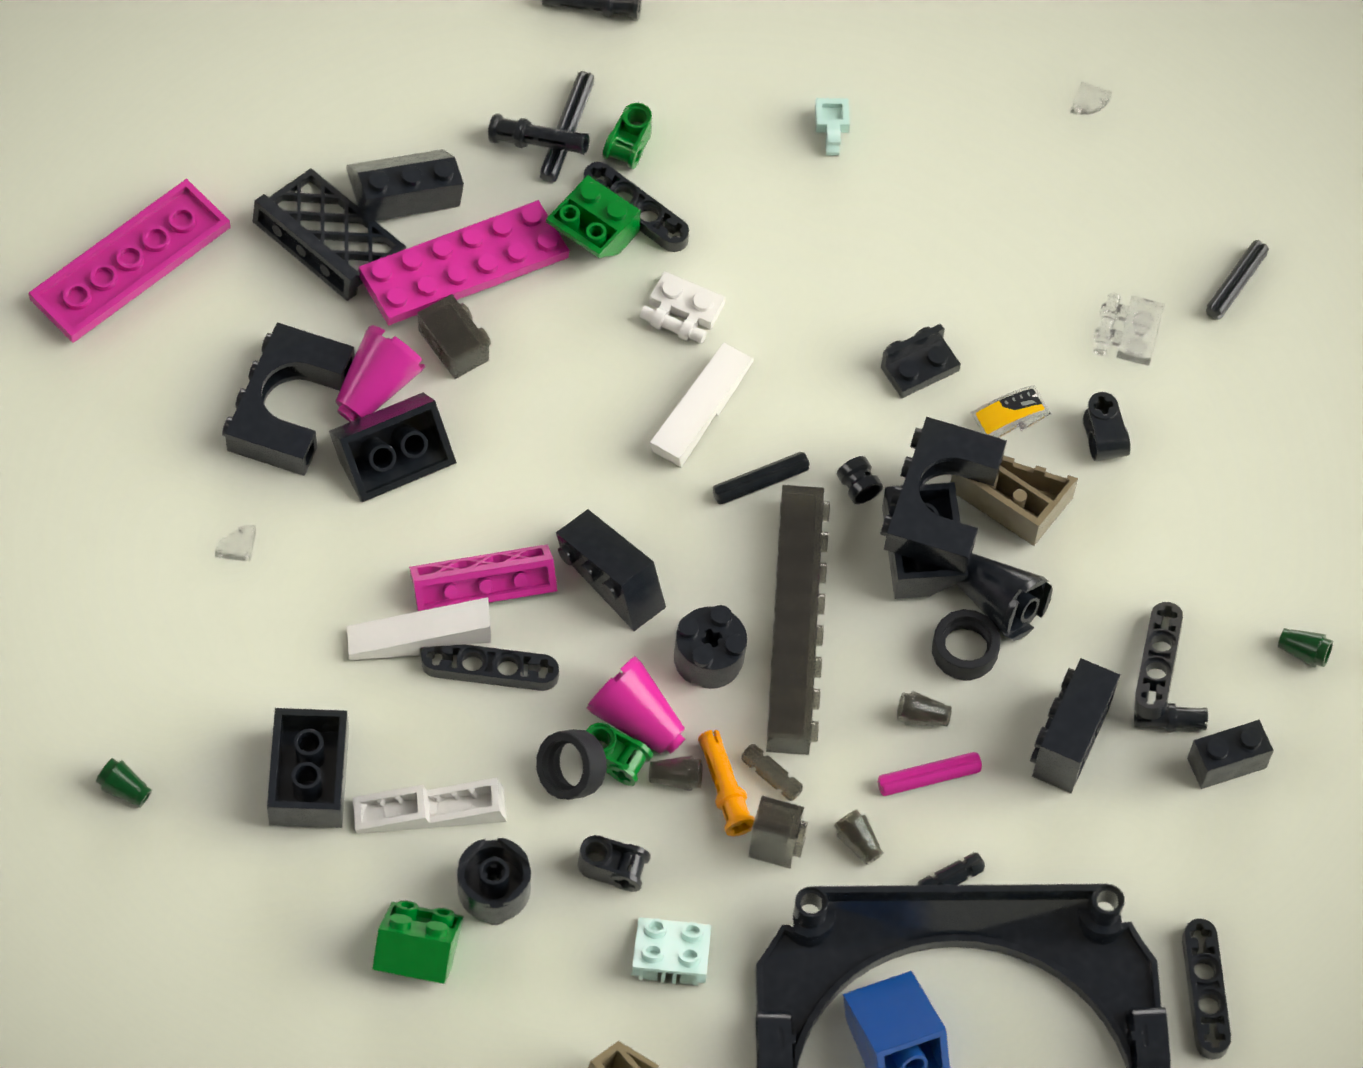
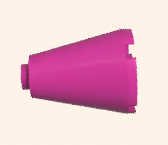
(376, 374)
(638, 708)

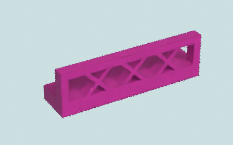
(490, 575)

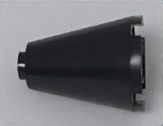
(1006, 594)

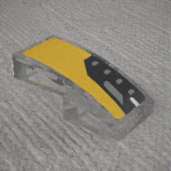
(1013, 410)

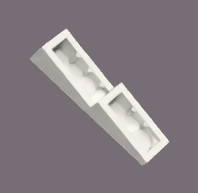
(700, 405)
(406, 633)
(422, 808)

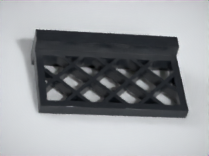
(309, 245)

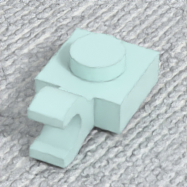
(832, 119)

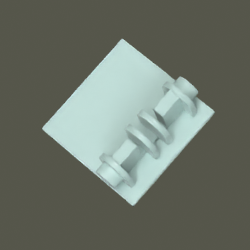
(671, 949)

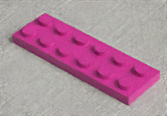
(129, 260)
(463, 262)

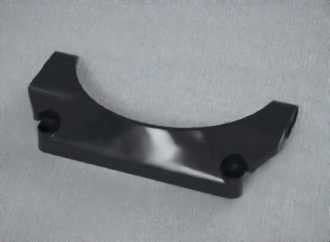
(1039, 923)

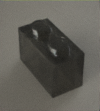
(454, 336)
(778, 832)

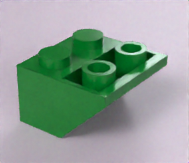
(596, 219)
(417, 941)

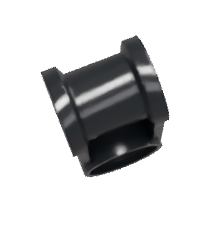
(1105, 428)
(616, 862)

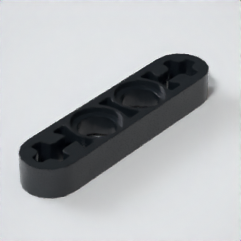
(644, 202)
(1158, 660)
(489, 670)
(1209, 988)

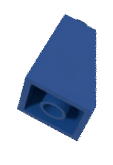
(896, 1025)

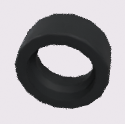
(972, 621)
(549, 764)

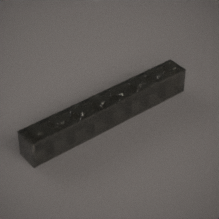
(795, 620)

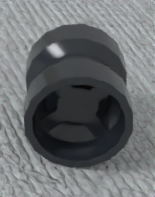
(859, 479)

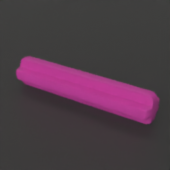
(929, 773)

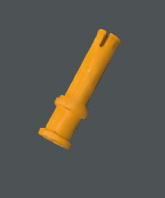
(729, 796)

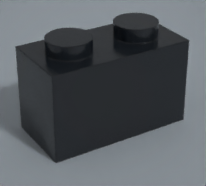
(1230, 754)

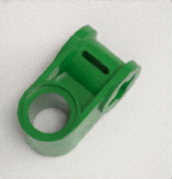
(629, 140)
(623, 754)

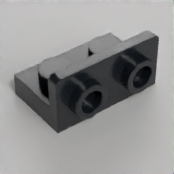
(919, 361)

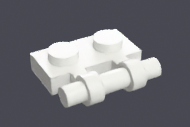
(687, 301)

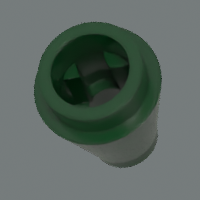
(1306, 646)
(123, 783)

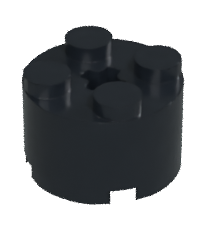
(710, 646)
(478, 875)

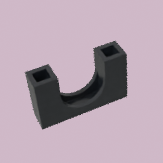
(285, 357)
(939, 451)

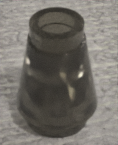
(922, 711)
(677, 772)
(859, 837)

